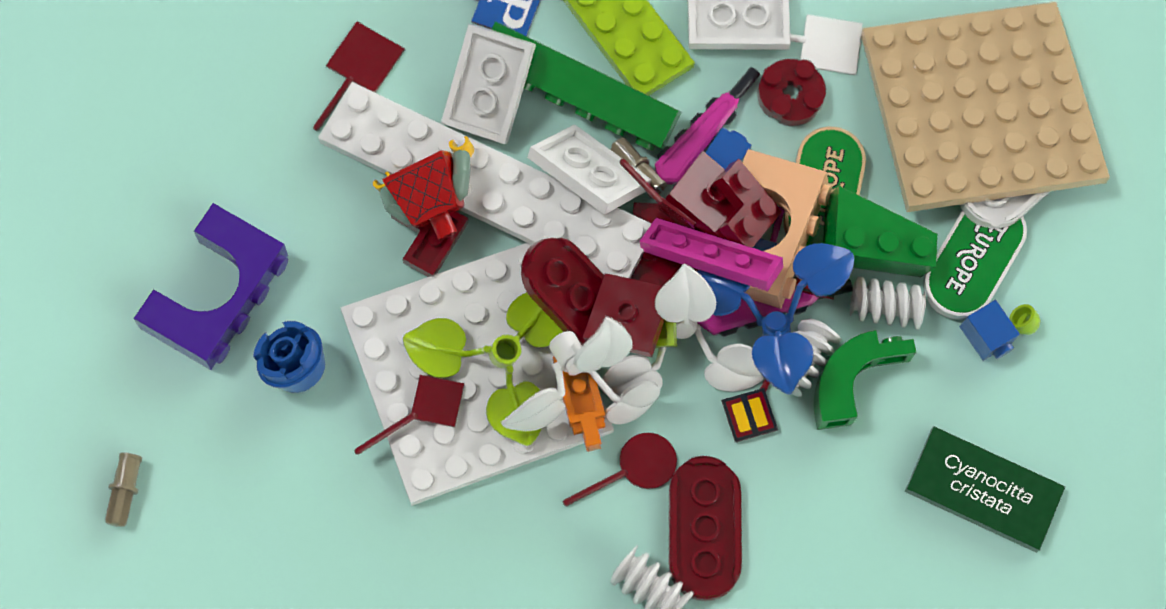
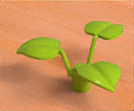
(438, 352)

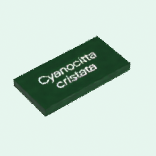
(985, 489)

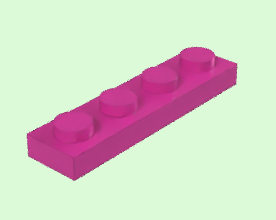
(712, 254)

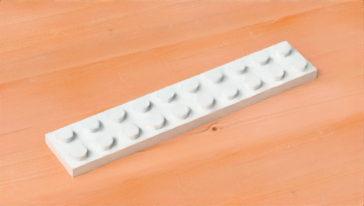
(500, 187)

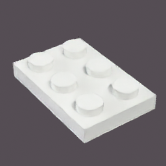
(739, 24)
(488, 83)
(587, 168)

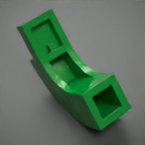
(834, 389)

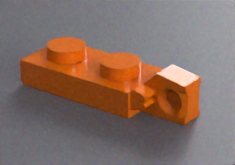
(584, 407)

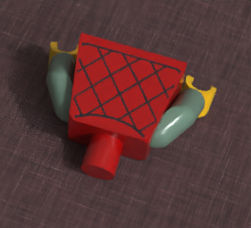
(429, 189)

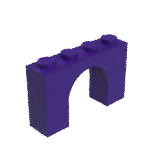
(207, 334)

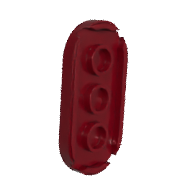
(562, 283)
(705, 528)

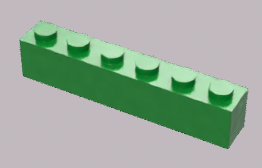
(597, 95)

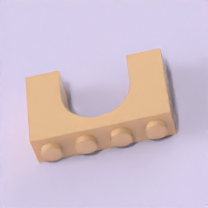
(800, 193)

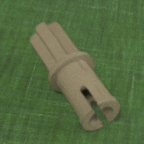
(627, 151)
(123, 489)

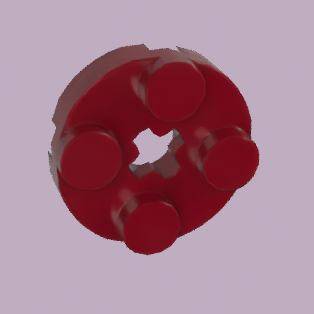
(791, 73)

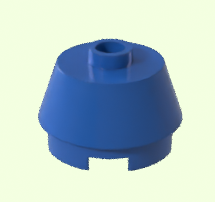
(290, 357)

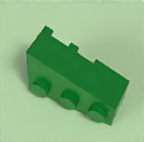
(878, 236)

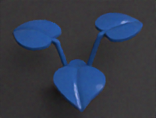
(782, 354)

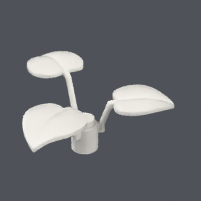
(687, 301)
(603, 349)

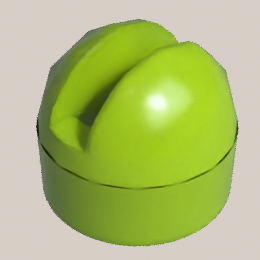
(1025, 319)

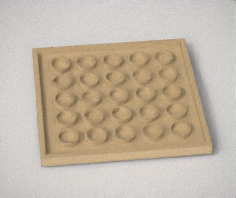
(983, 106)

